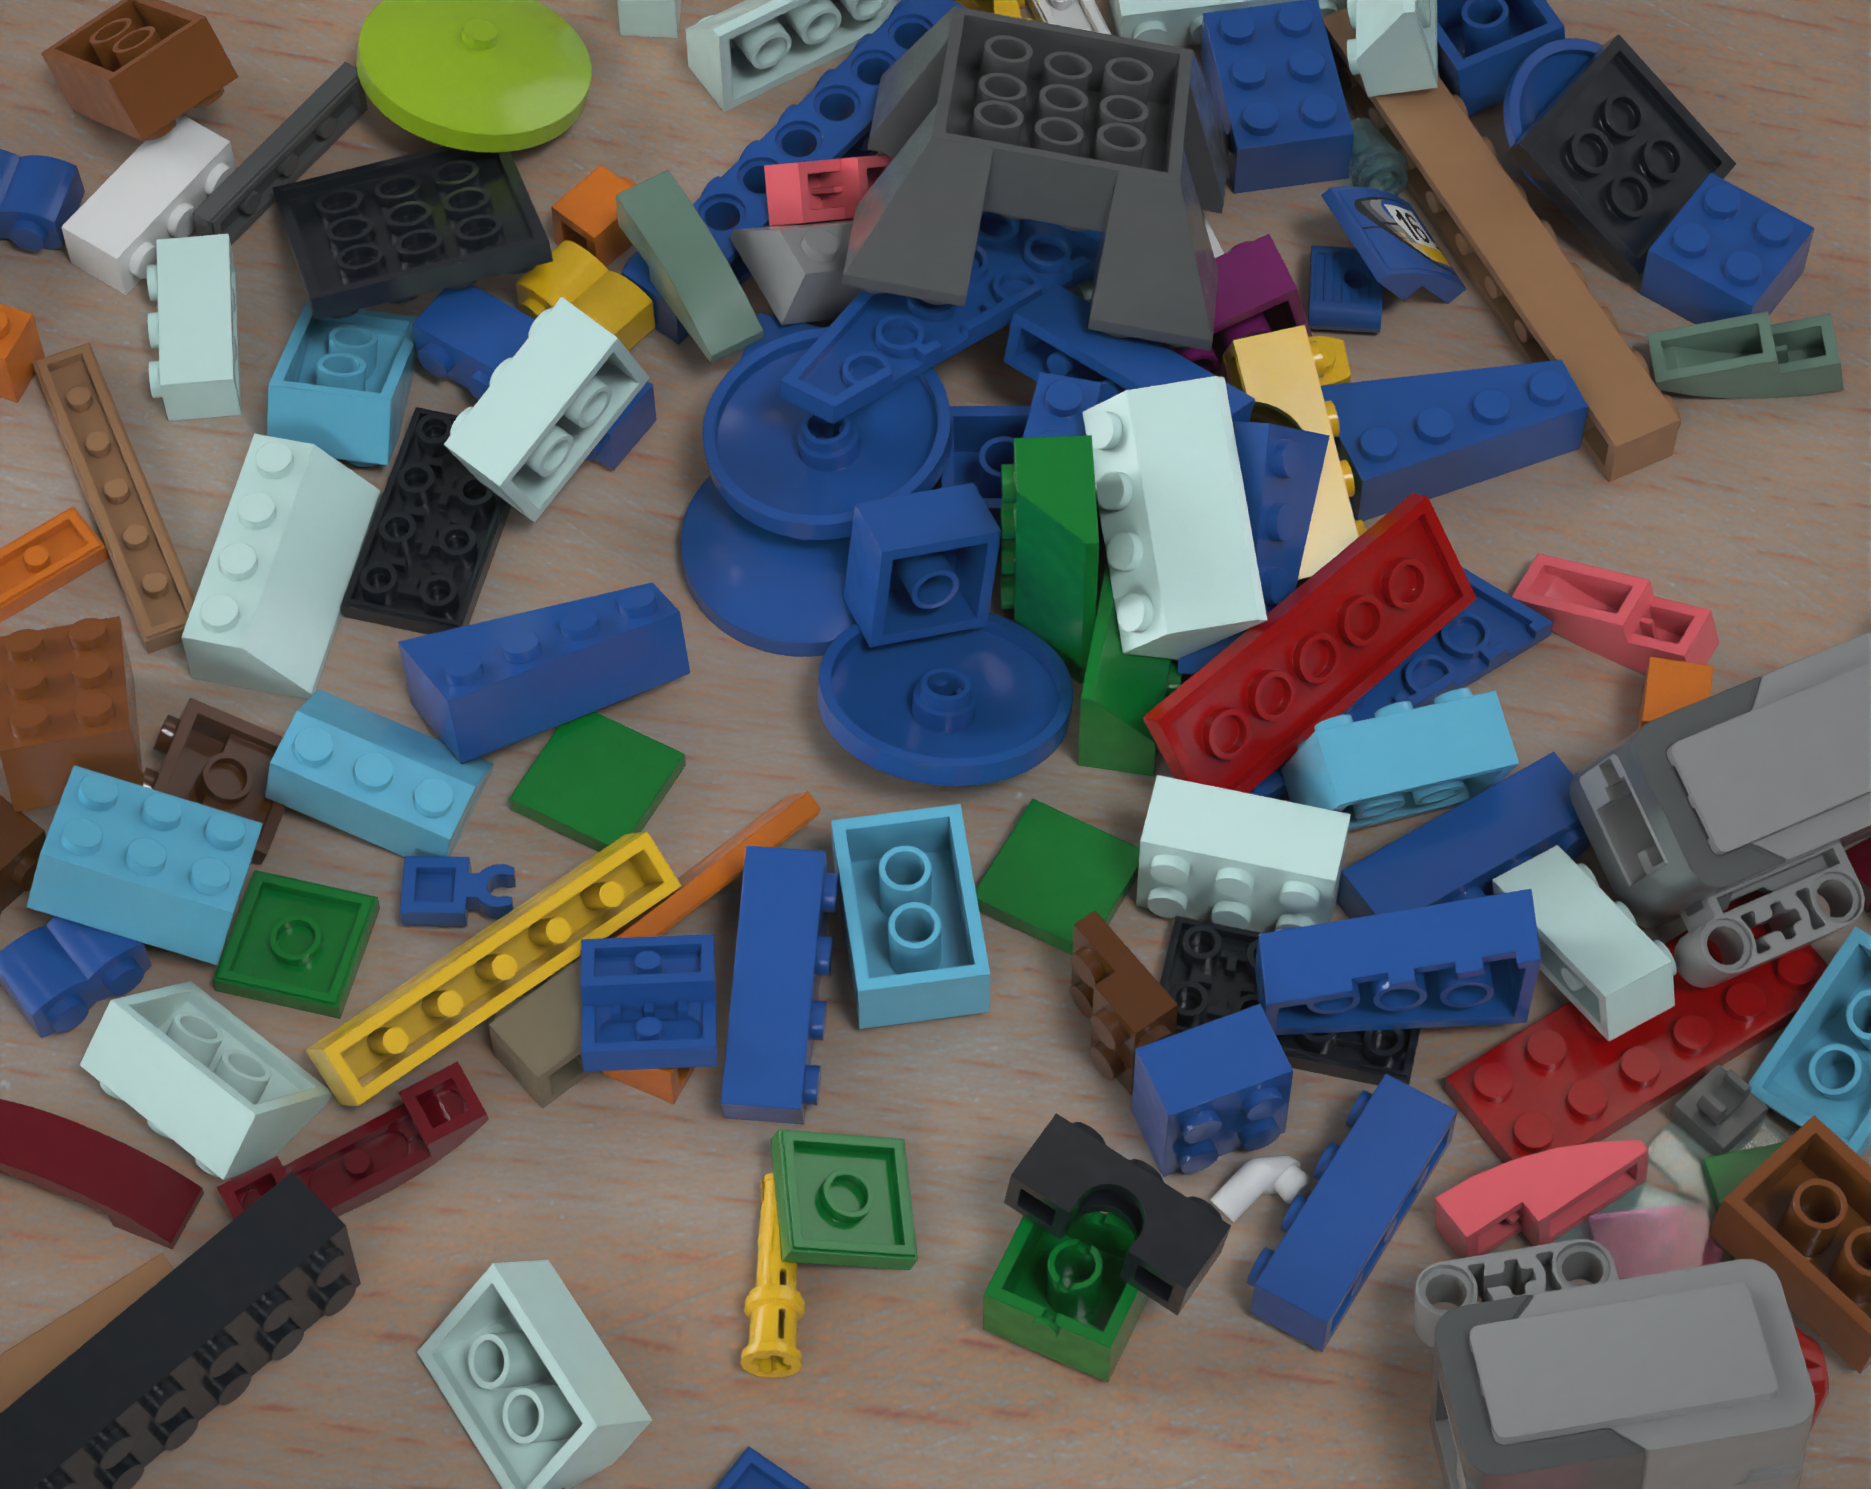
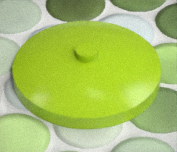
(474, 71)

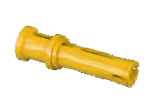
(774, 1302)

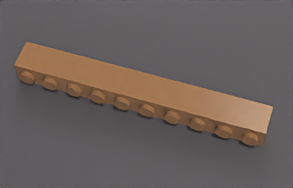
(1517, 264)

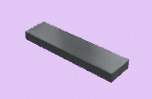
(283, 156)

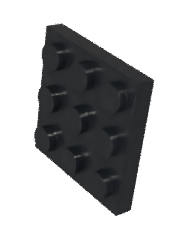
(1619, 155)

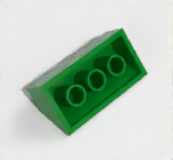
(1051, 543)
(1118, 695)

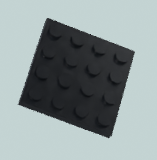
(409, 228)

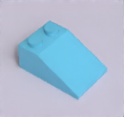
(344, 384)
(1825, 1051)

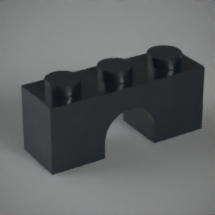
(1077, 1174)

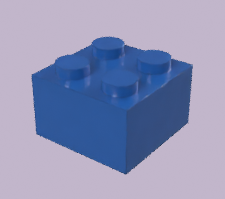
(1486, 42)
(1725, 255)
(921, 564)
(1211, 1091)

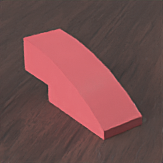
(820, 188)
(1616, 614)
(1538, 1195)

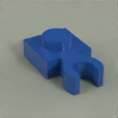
(445, 889)

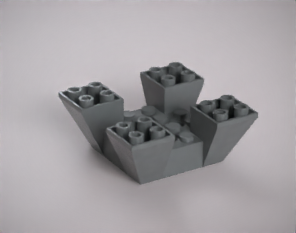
(1052, 133)

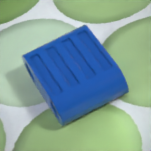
(1342, 291)

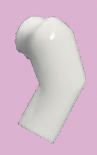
(1259, 1178)

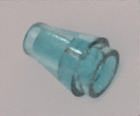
(1375, 160)

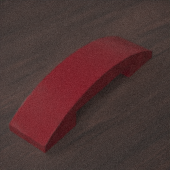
(378, 1154)
(97, 1172)

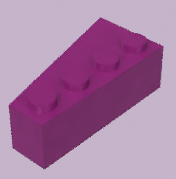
(1251, 300)

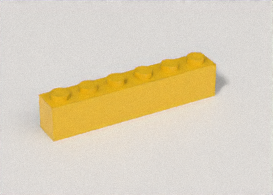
(492, 969)

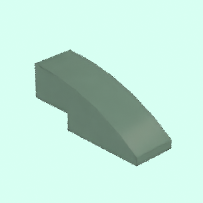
(688, 266)
(1748, 358)

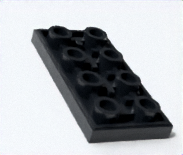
(427, 537)
(1214, 975)

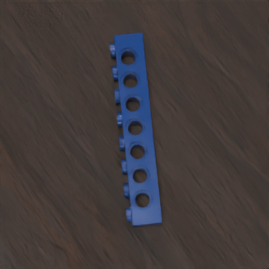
(825, 125)

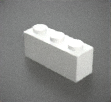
(146, 202)

